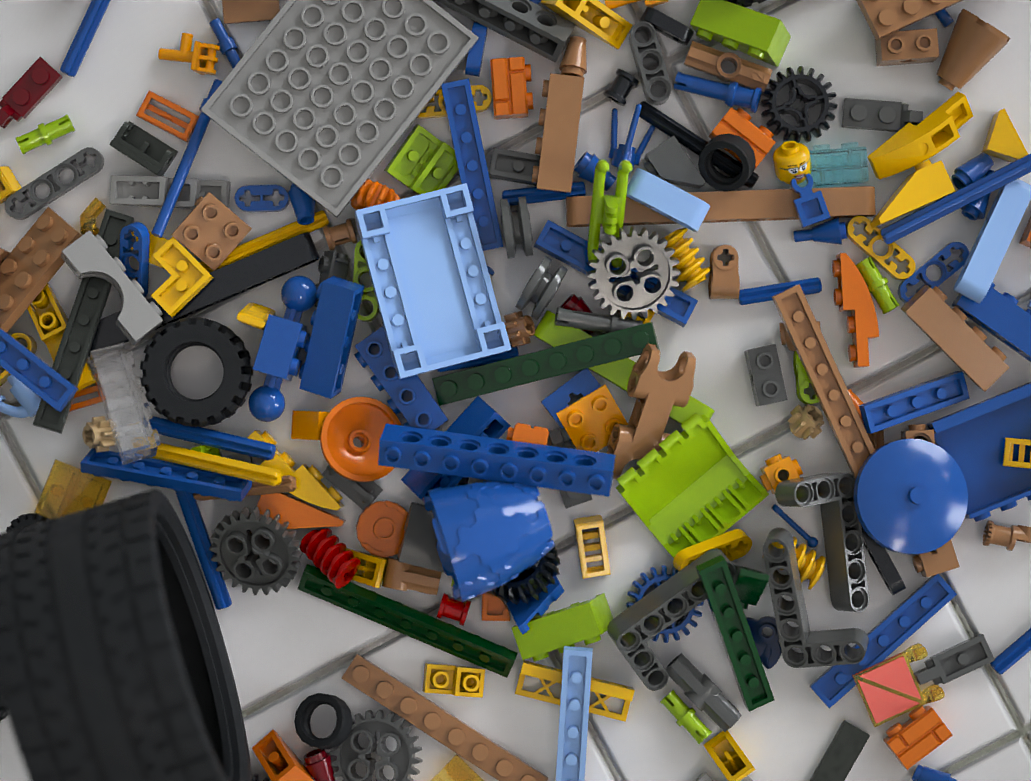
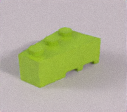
(741, 30)
(563, 628)

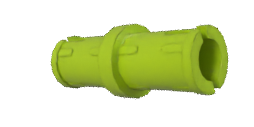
(45, 134)
(877, 285)
(685, 716)

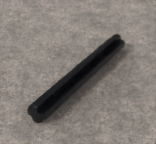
(692, 141)

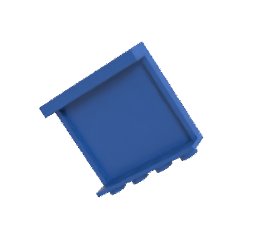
(977, 444)

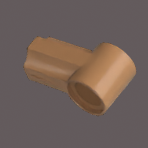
(407, 576)

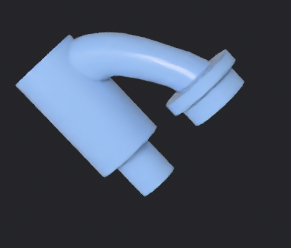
(27, 398)

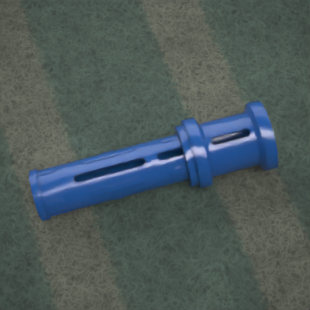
(730, 93)

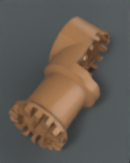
(1005, 535)

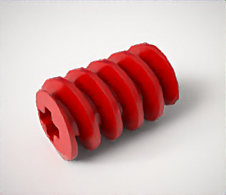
(330, 556)

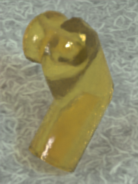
(89, 216)

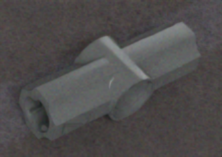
(703, 692)

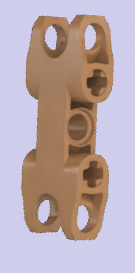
(655, 396)

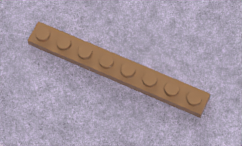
(824, 376)
(438, 723)

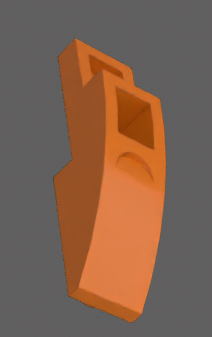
(855, 297)

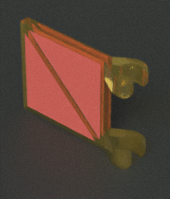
(891, 686)

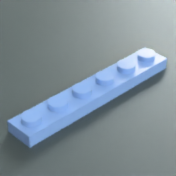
(574, 713)

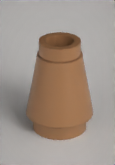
(574, 59)

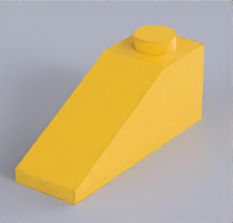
(593, 18)
(918, 189)

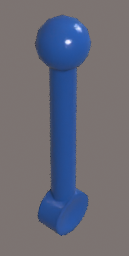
(812, 542)

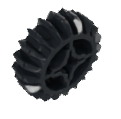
(796, 93)
(531, 580)

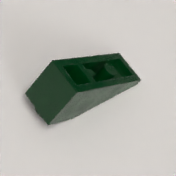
(749, 585)

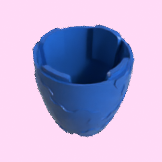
(488, 533)

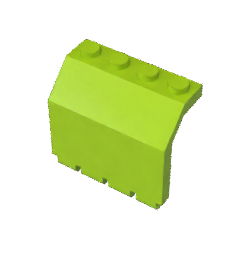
(690, 487)

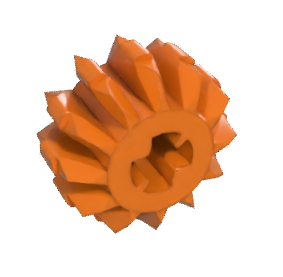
(373, 194)

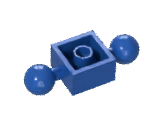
(281, 348)

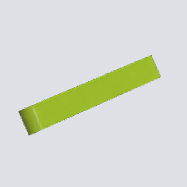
(615, 372)

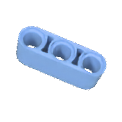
(667, 199)

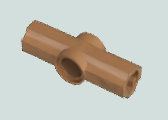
(710, 59)

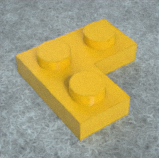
(186, 277)

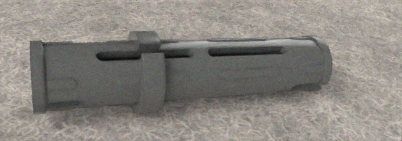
(592, 321)

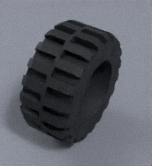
(158, 365)

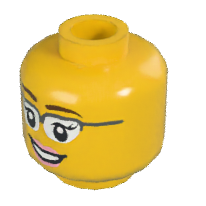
(791, 161)

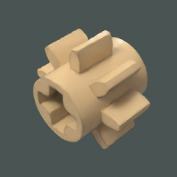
(806, 421)
(98, 434)

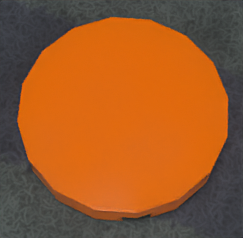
(381, 528)

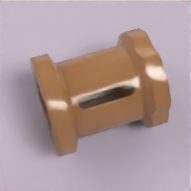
(340, 234)

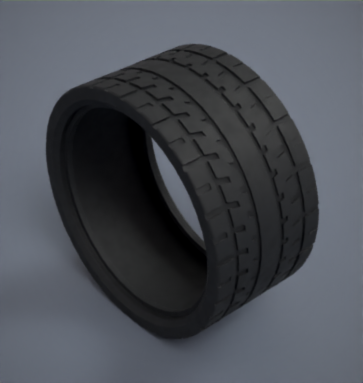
(116, 650)

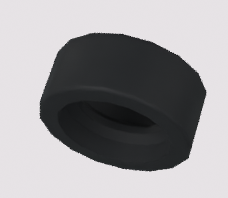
(714, 177)
(303, 718)

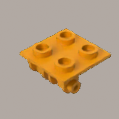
(591, 419)

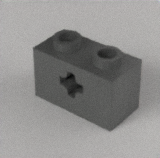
(765, 375)

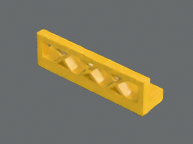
(597, 686)

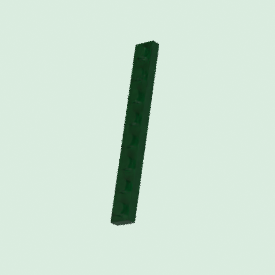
(544, 364)
(409, 622)

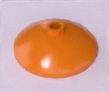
(359, 419)

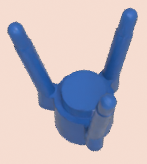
(626, 152)

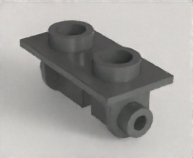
(332, 266)
(359, 492)

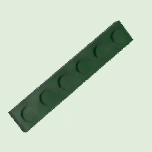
(735, 632)

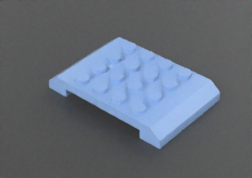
(431, 281)

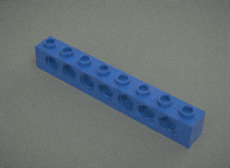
(496, 459)

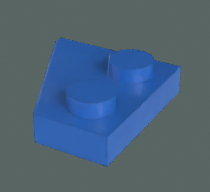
(525, 612)

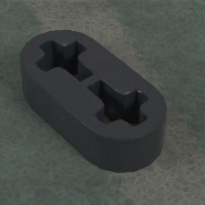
(667, 26)

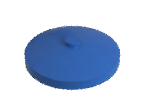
(910, 496)

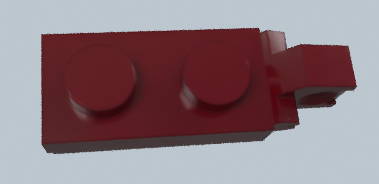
(28, 92)

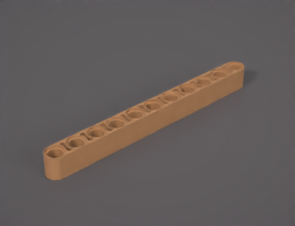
(739, 206)

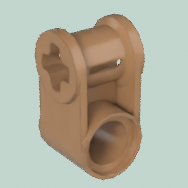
(724, 280)

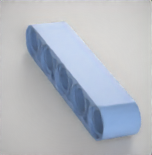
(993, 240)

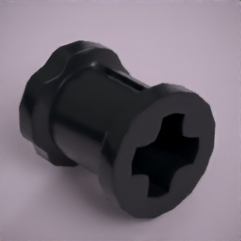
(621, 87)

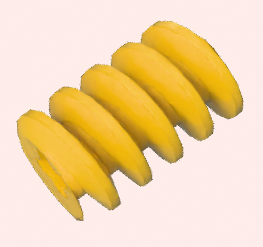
(689, 265)
(808, 566)

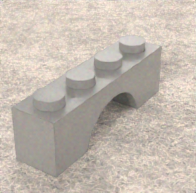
(90, 259)

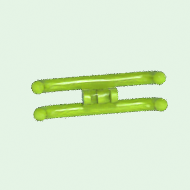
(607, 209)

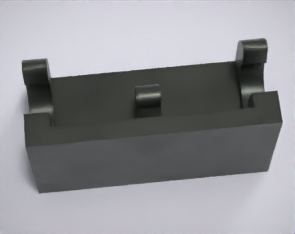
(143, 148)

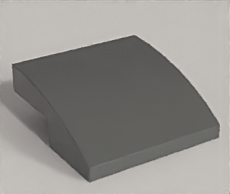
(420, 539)

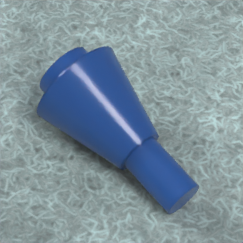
(977, 208)
(827, 232)

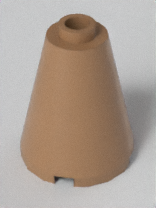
(969, 50)

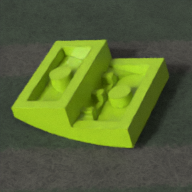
(423, 162)

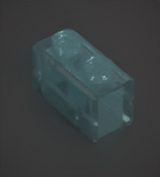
(838, 166)

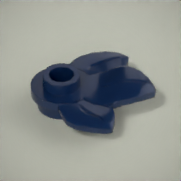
(767, 646)

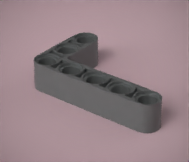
(840, 530)
(795, 611)
(660, 615)

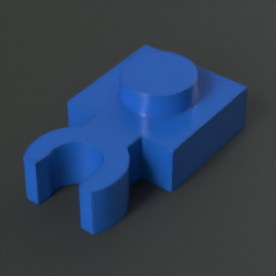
(810, 206)

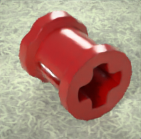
(453, 609)

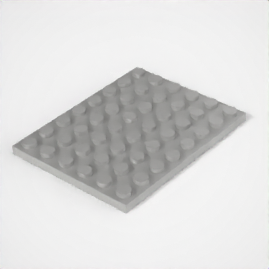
(337, 88)

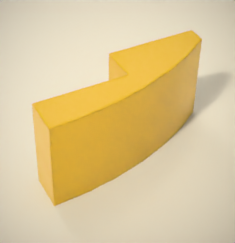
(453, 680)

